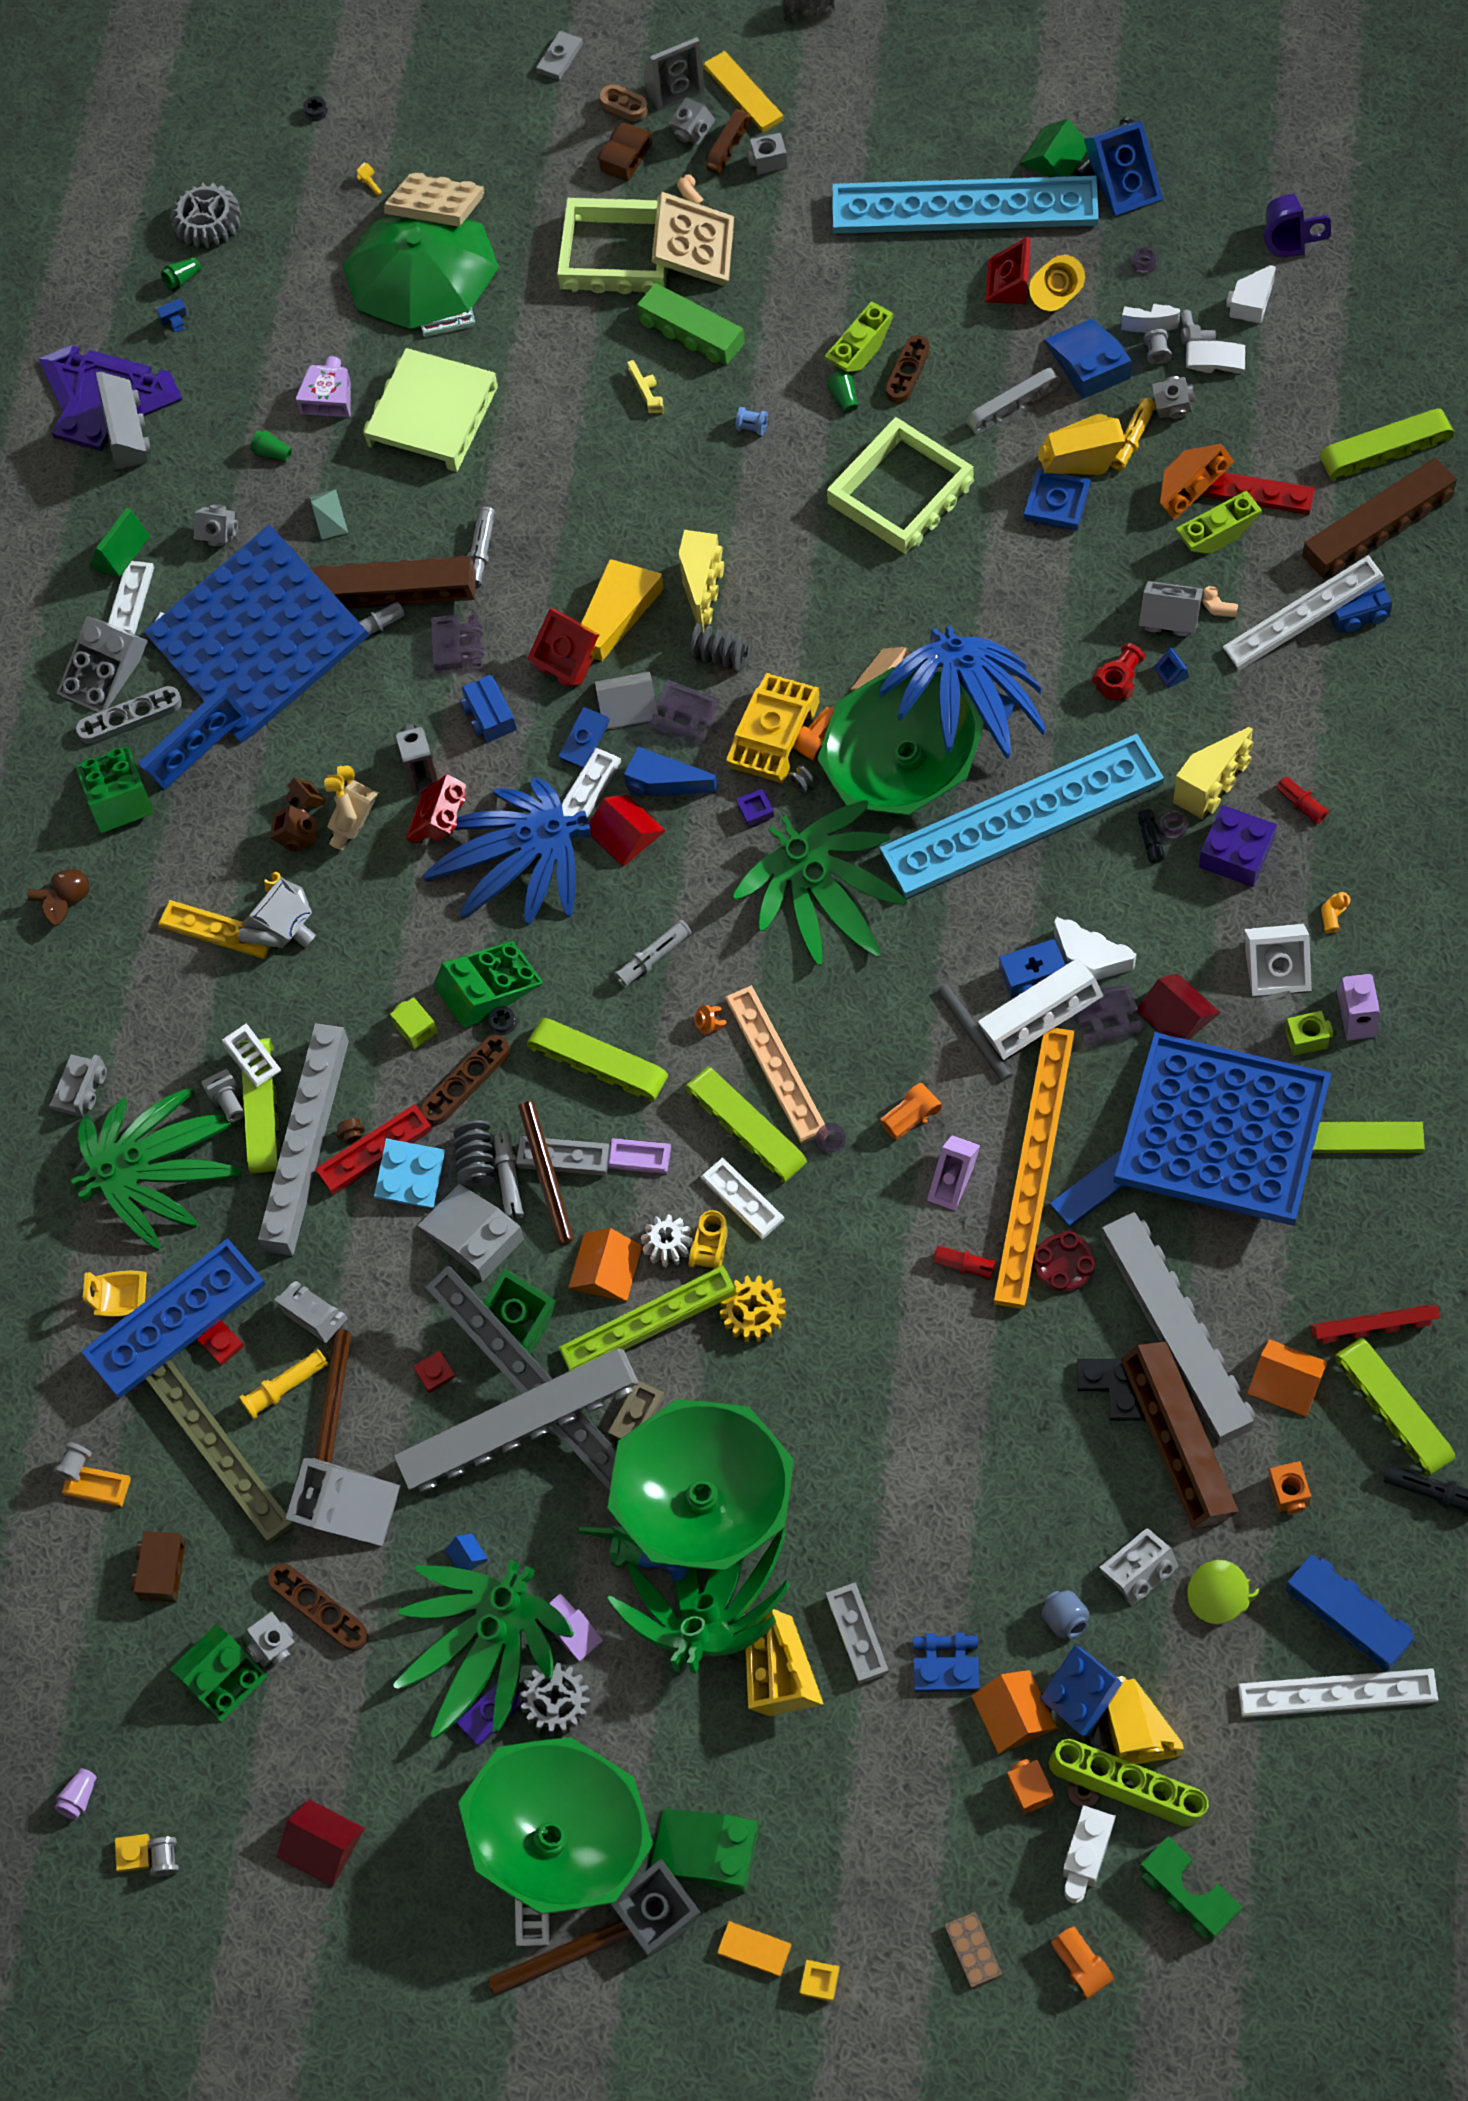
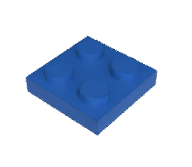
(1057, 499)
(1081, 1690)

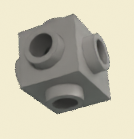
(691, 121)
(1173, 397)
(215, 525)
(268, 1640)

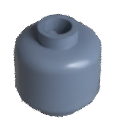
(1065, 1614)

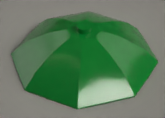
(419, 270)
(894, 760)
(662, 1479)
(555, 1825)

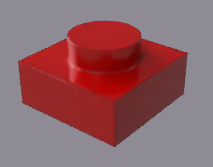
(434, 1371)

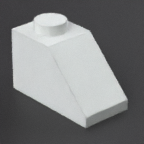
(1251, 295)

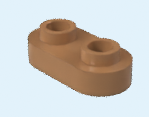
(625, 103)

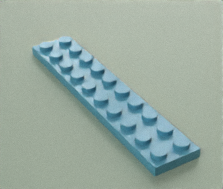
(965, 204)
(1021, 815)

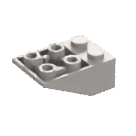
(100, 664)
(342, 1501)

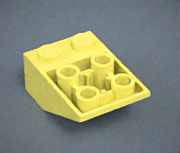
(700, 568)
(1211, 773)

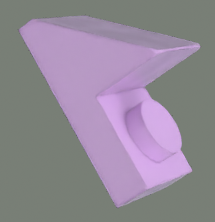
(585, 1636)

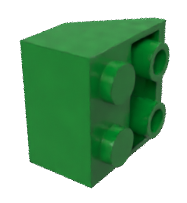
(218, 1672)

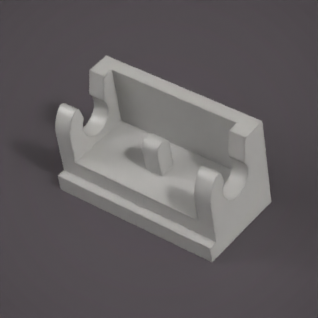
(310, 1311)

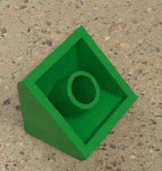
(1056, 150)
(120, 545)

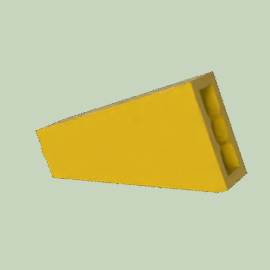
(619, 603)

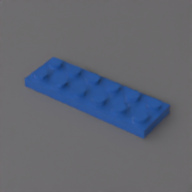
(173, 1318)

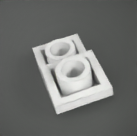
(1160, 317)
(1213, 355)

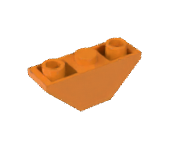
(1191, 476)

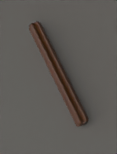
(545, 1172)
(333, 1395)
(558, 1957)

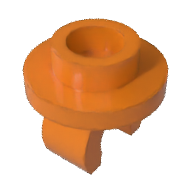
(706, 1021)

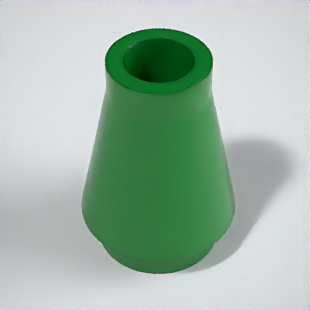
(178, 273)
(842, 389)
(268, 446)

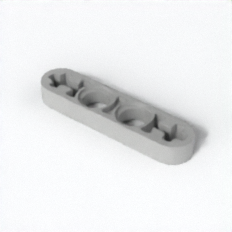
(1013, 400)
(127, 711)

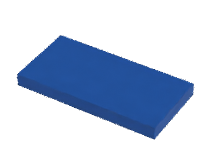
(192, 738)

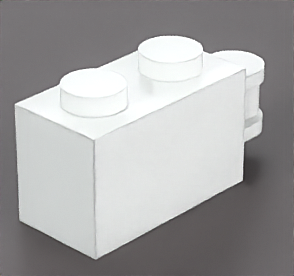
(1086, 1852)

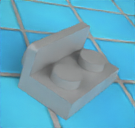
(78, 1085)
(1140, 1566)

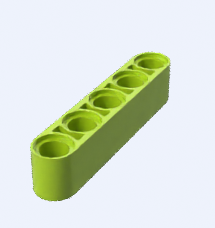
(1386, 443)
(598, 1058)
(260, 1117)
(747, 1123)
(1396, 1405)
(1143, 1779)

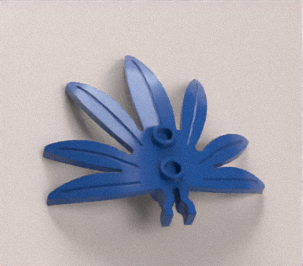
(971, 663)
(539, 833)

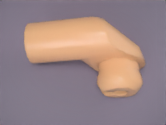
(686, 188)
(1215, 605)

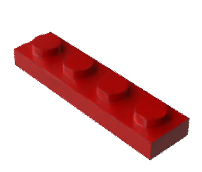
(1264, 492)
(368, 1151)
(1388, 1321)

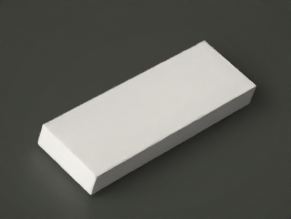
(131, 596)
(590, 783)
(742, 1198)

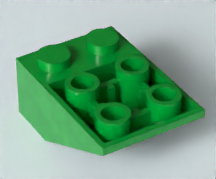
(114, 789)
(485, 981)

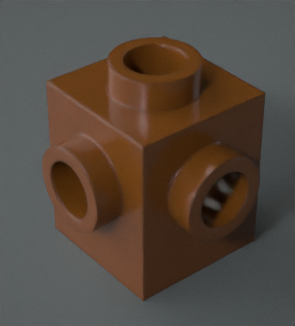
(293, 828)

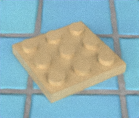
(434, 199)
(692, 239)

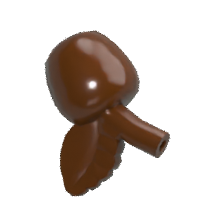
(66, 890)

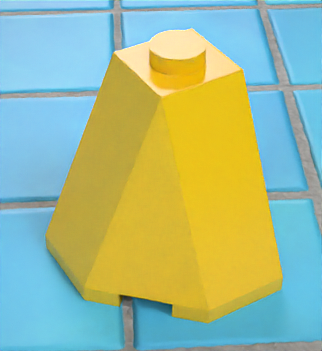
(1082, 447)
(1139, 1728)

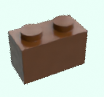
(158, 1566)

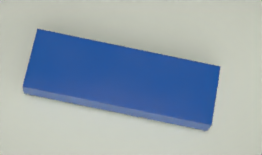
(1087, 1193)

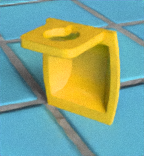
(115, 1292)

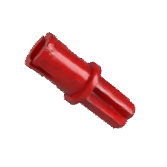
(1302, 800)
(963, 1261)

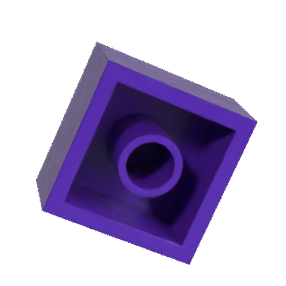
(1237, 845)

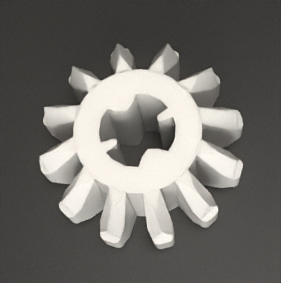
(671, 1250)

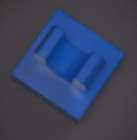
(172, 314)

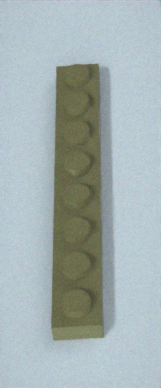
(219, 1452)

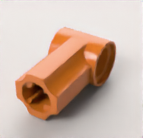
(811, 738)
(915, 1107)
(1083, 1965)

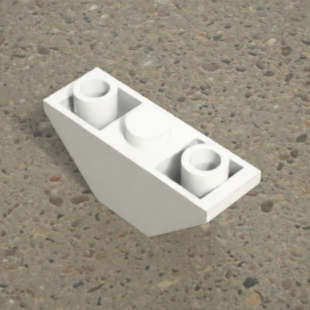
(1093, 950)

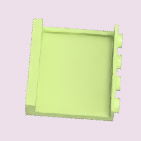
(431, 407)

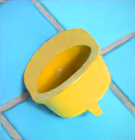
(1057, 282)

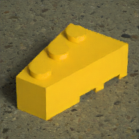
(779, 1671)

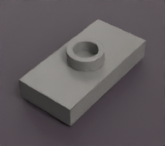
(559, 55)

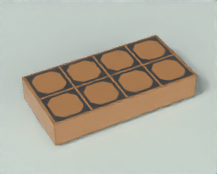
(973, 1950)

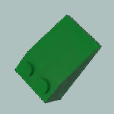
(707, 1848)

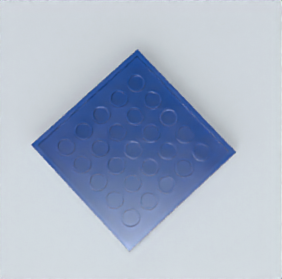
(257, 630)
(1223, 1128)

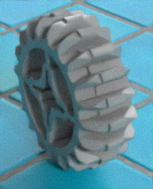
(205, 219)

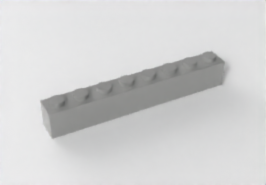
(303, 1140)
(1174, 1322)
(517, 1419)

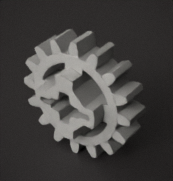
(567, 1699)

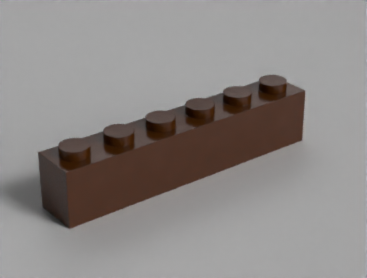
(1379, 518)
(400, 581)
(1179, 1435)

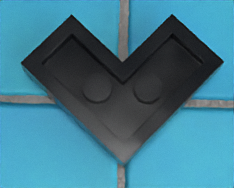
(1111, 1377)

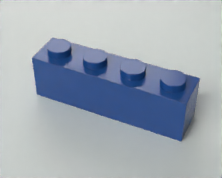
(1350, 1612)

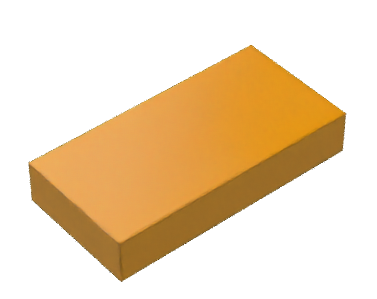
(98, 1487)
(754, 1949)

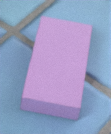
(639, 1156)

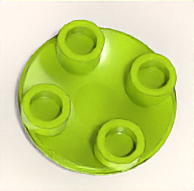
(1218, 1592)

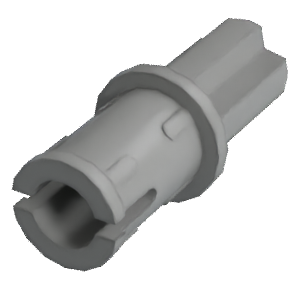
(382, 618)

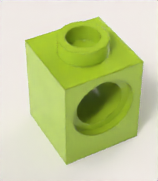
(413, 1022)
(1299, 1041)

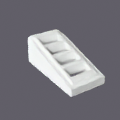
(237, 1037)
(527, 1940)

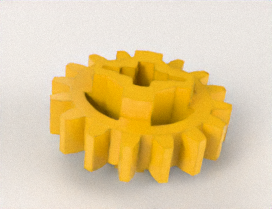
(752, 1295)

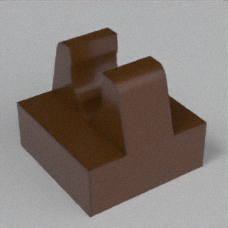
(306, 794)

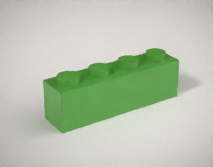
(690, 324)

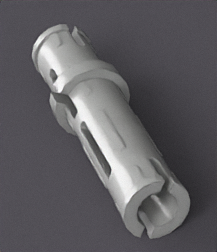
(481, 541)
(628, 974)
(506, 1163)

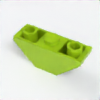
(861, 339)
(1220, 525)

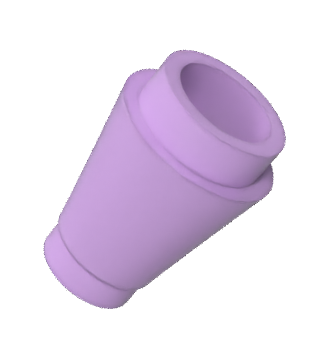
(75, 1796)

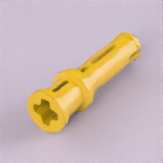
(272, 1390)

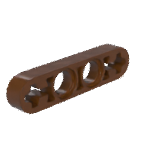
(461, 1077)
(318, 1607)

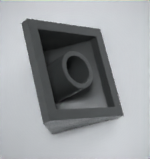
(656, 1908)

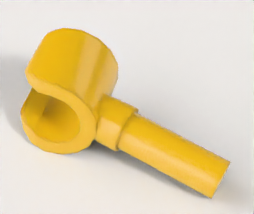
(366, 172)

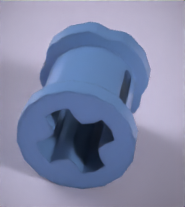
(751, 421)

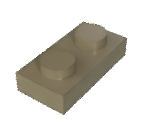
(636, 1409)

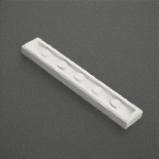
(1303, 612)
(1337, 1693)

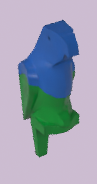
(626, 1550)

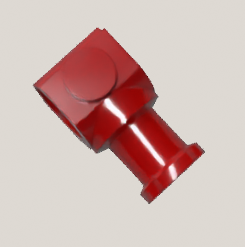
(1120, 672)

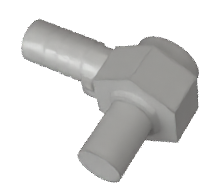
(1192, 331)

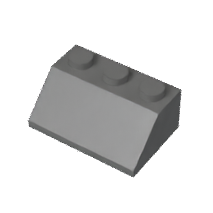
(123, 421)

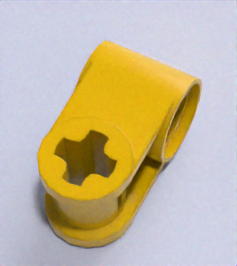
(709, 1247)

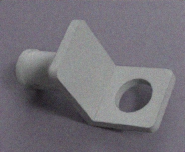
(224, 1094)

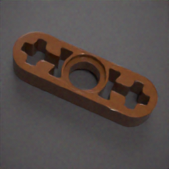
(727, 140)
(906, 359)

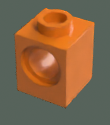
(1292, 1475)
(1029, 1786)

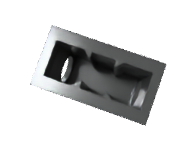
(415, 748)

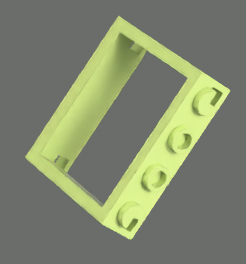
(604, 279)
(897, 430)

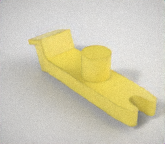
(654, 404)

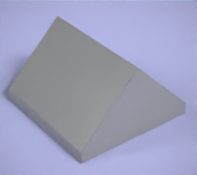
(627, 700)

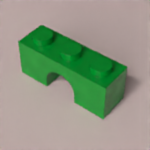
(1208, 1912)

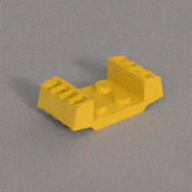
(772, 727)

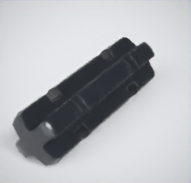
(1151, 835)

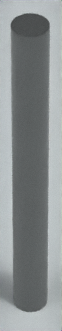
(974, 1032)

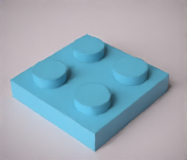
(409, 1174)

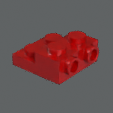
(563, 648)
(437, 810)

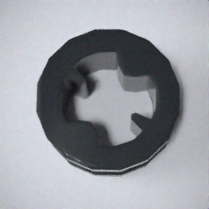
(312, 102)
(510, 1023)

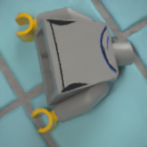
(275, 917)

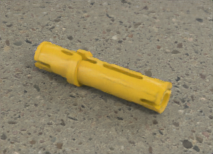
(1133, 432)

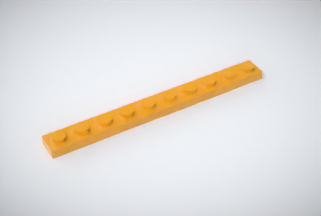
(1034, 1169)

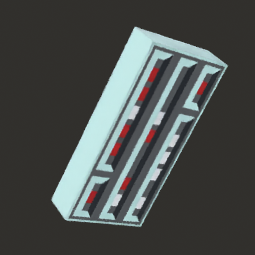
(453, 323)

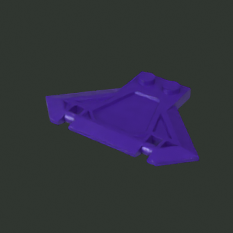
(79, 397)

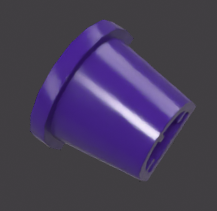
(1287, 229)

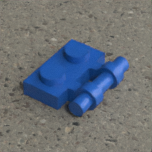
(946, 1673)

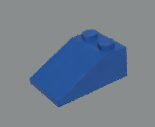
(1124, 167)
(1090, 357)

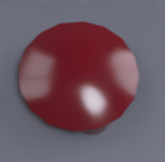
(1064, 1261)

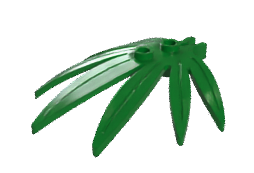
(808, 866)
(121, 1165)
(500, 1618)
(705, 1621)

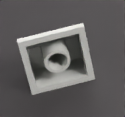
(1278, 959)

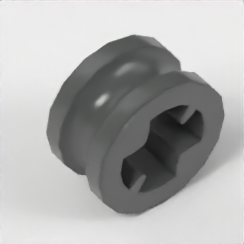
(801, 779)

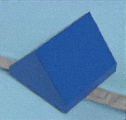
(1171, 669)
(465, 1552)

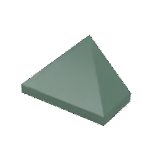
(328, 515)

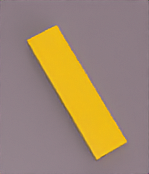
(743, 91)
(205, 927)

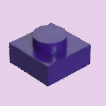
(755, 807)

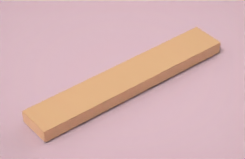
(775, 1063)

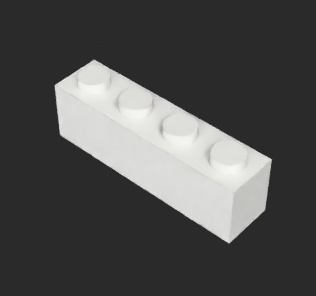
(1040, 1008)

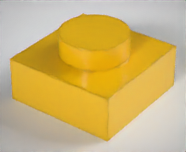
(132, 1853)
(819, 1980)

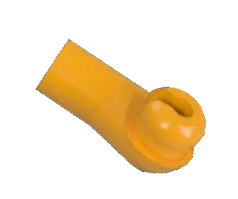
(1332, 909)

